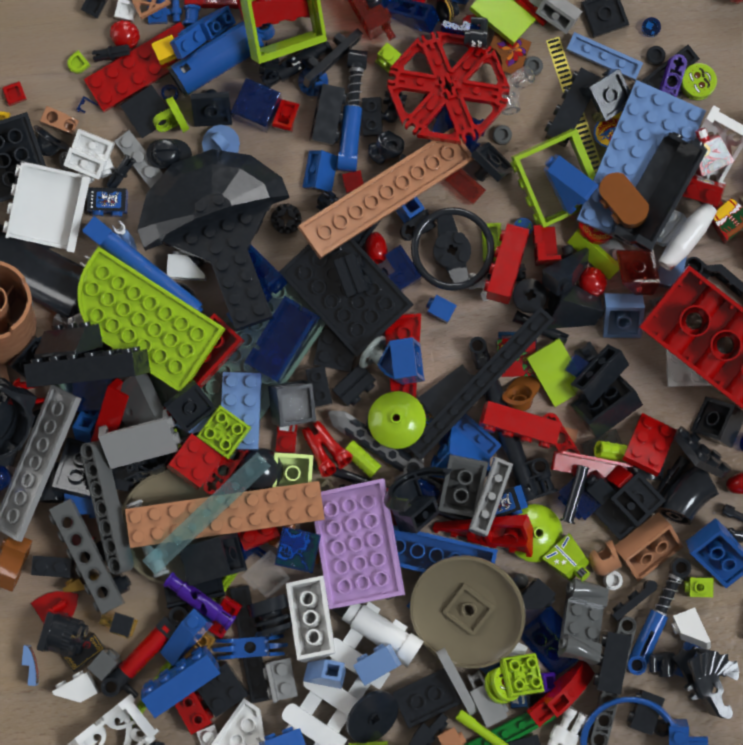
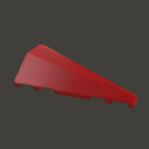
(506, 531)

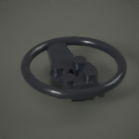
(450, 237)

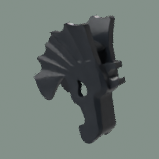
(702, 673)

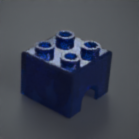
(256, 104)

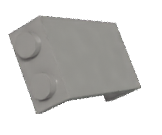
(139, 441)

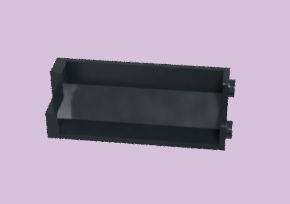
(662, 188)

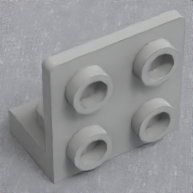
(280, 679)

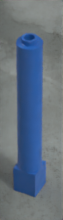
(124, 252)

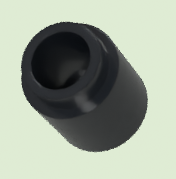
(122, 583)

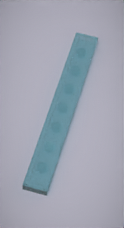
(206, 513)

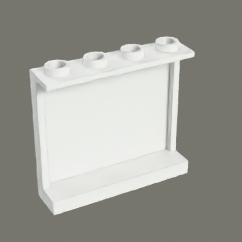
(46, 206)

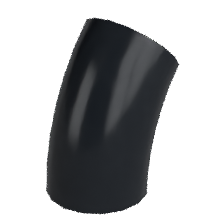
(688, 496)

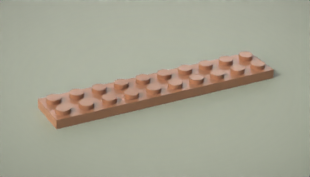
(383, 194)
(247, 513)

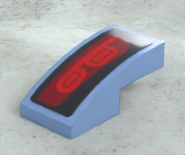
(29, 659)

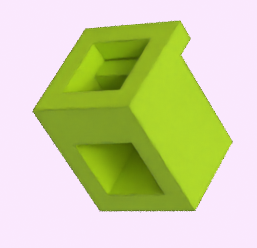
(387, 57)

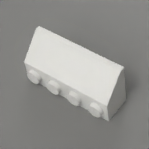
(310, 619)

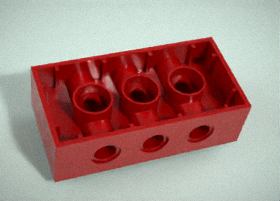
(698, 346)

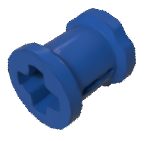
(191, 14)

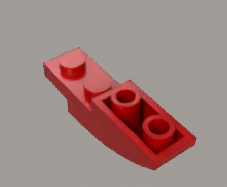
(562, 696)

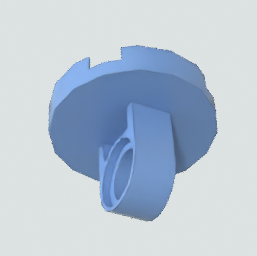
(221, 138)

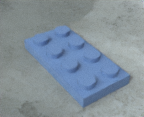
(243, 399)

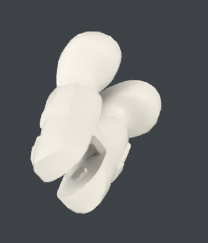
(561, 735)

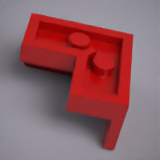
(545, 245)

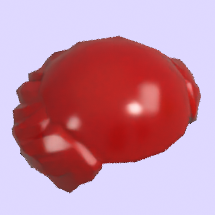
(124, 33)
(593, 281)

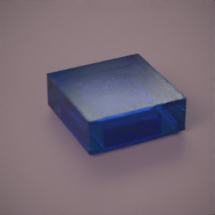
(576, 365)

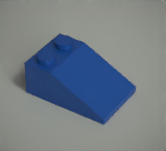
(717, 552)

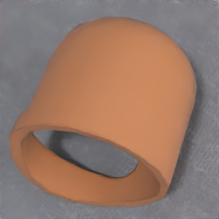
(604, 567)

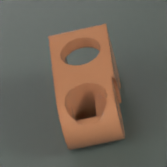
(59, 121)

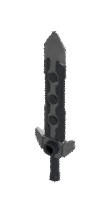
(395, 457)

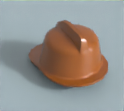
(521, 392)

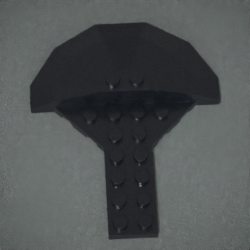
(212, 212)

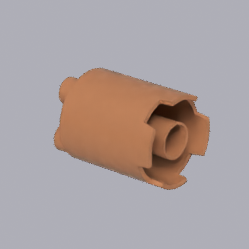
(16, 313)

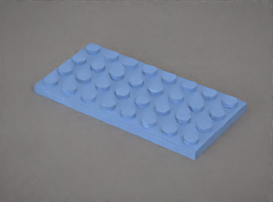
(636, 137)

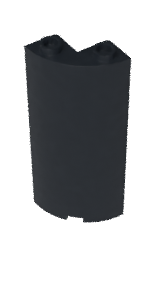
(49, 275)

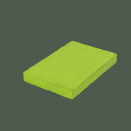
(504, 17)
(549, 368)

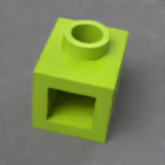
(699, 587)

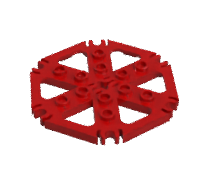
(458, 78)

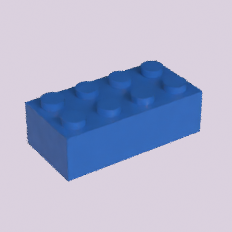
(179, 681)

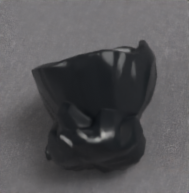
(386, 147)

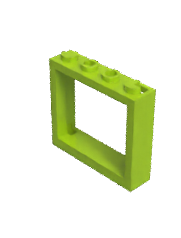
(286, 46)
(523, 182)

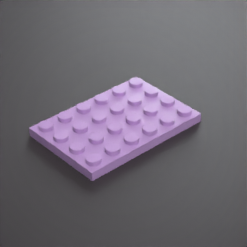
(358, 545)

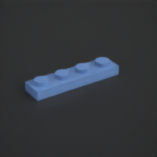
(604, 56)

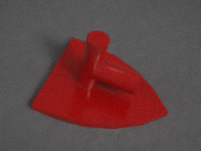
(56, 602)

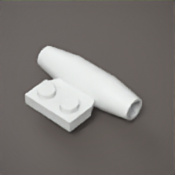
(683, 234)

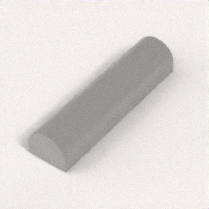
(490, 497)

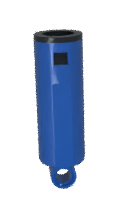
(215, 57)

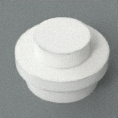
(613, 580)

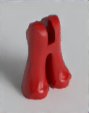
(339, 454)

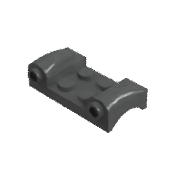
(582, 621)

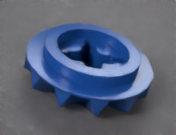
(311, 91)

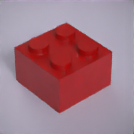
(194, 461)

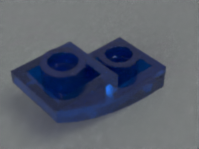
(454, 28)

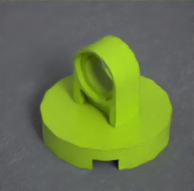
(172, 115)

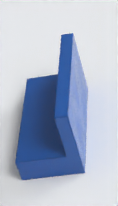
(320, 170)

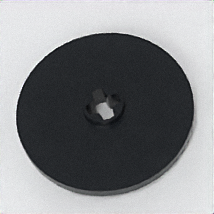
(372, 716)

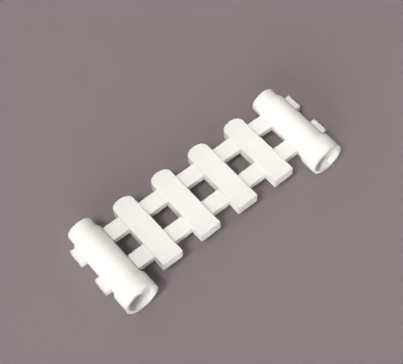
(363, 622)

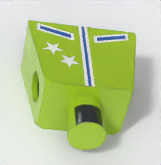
(568, 559)

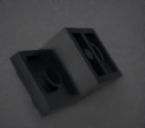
(629, 506)

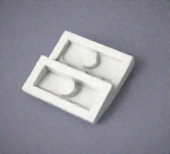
(89, 154)

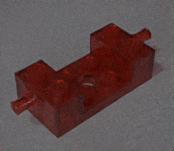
(374, 21)

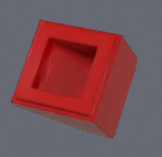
(619, 477)

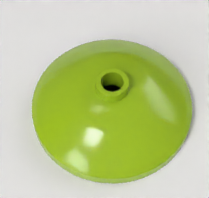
(396, 433)
(551, 531)

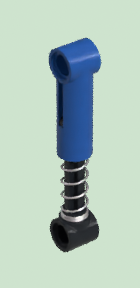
(352, 112)
(657, 618)

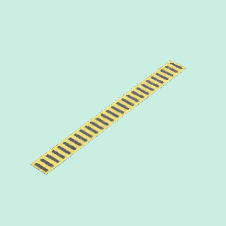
(564, 75)

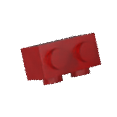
(194, 712)

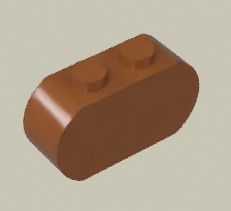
(623, 200)

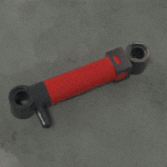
(142, 654)

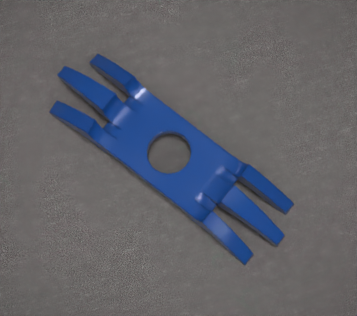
(238, 644)

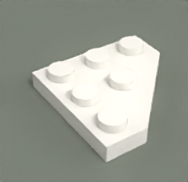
(243, 727)

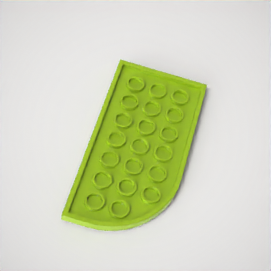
(145, 315)

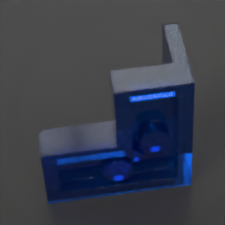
(405, 271)

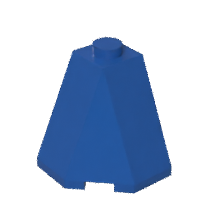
(568, 183)
(457, 444)

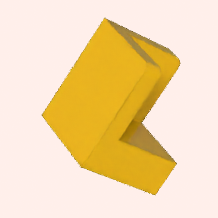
(164, 50)

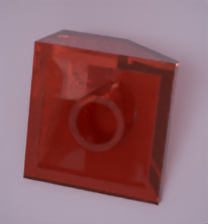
(638, 271)

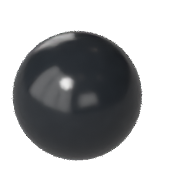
(271, 475)

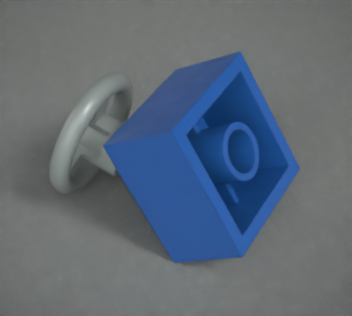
(398, 361)

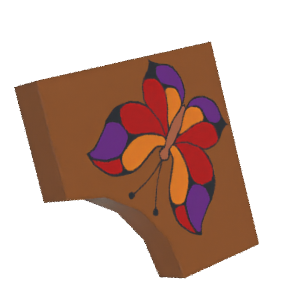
(511, 56)

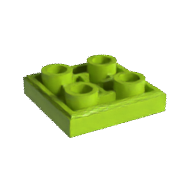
(224, 432)
(521, 675)

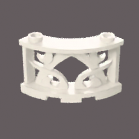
(712, 124)
(122, 711)

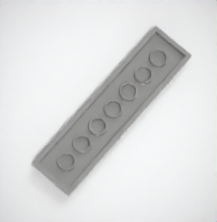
(37, 461)

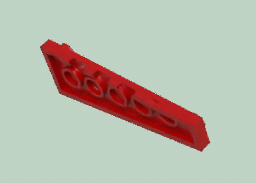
(405, 327)

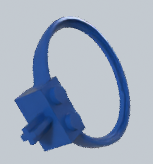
(677, 731)

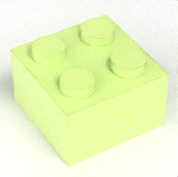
(296, 468)

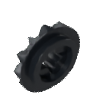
(291, 225)

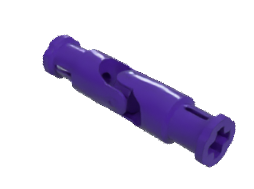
(202, 603)

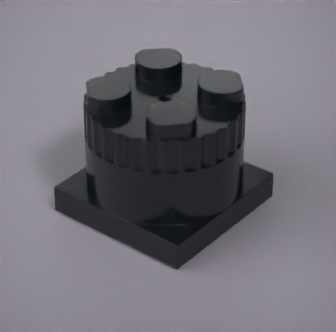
(62, 634)

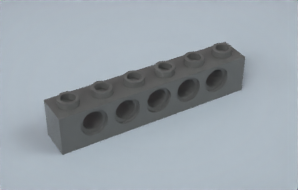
(69, 509)

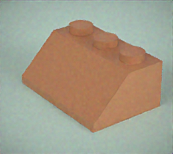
(648, 546)

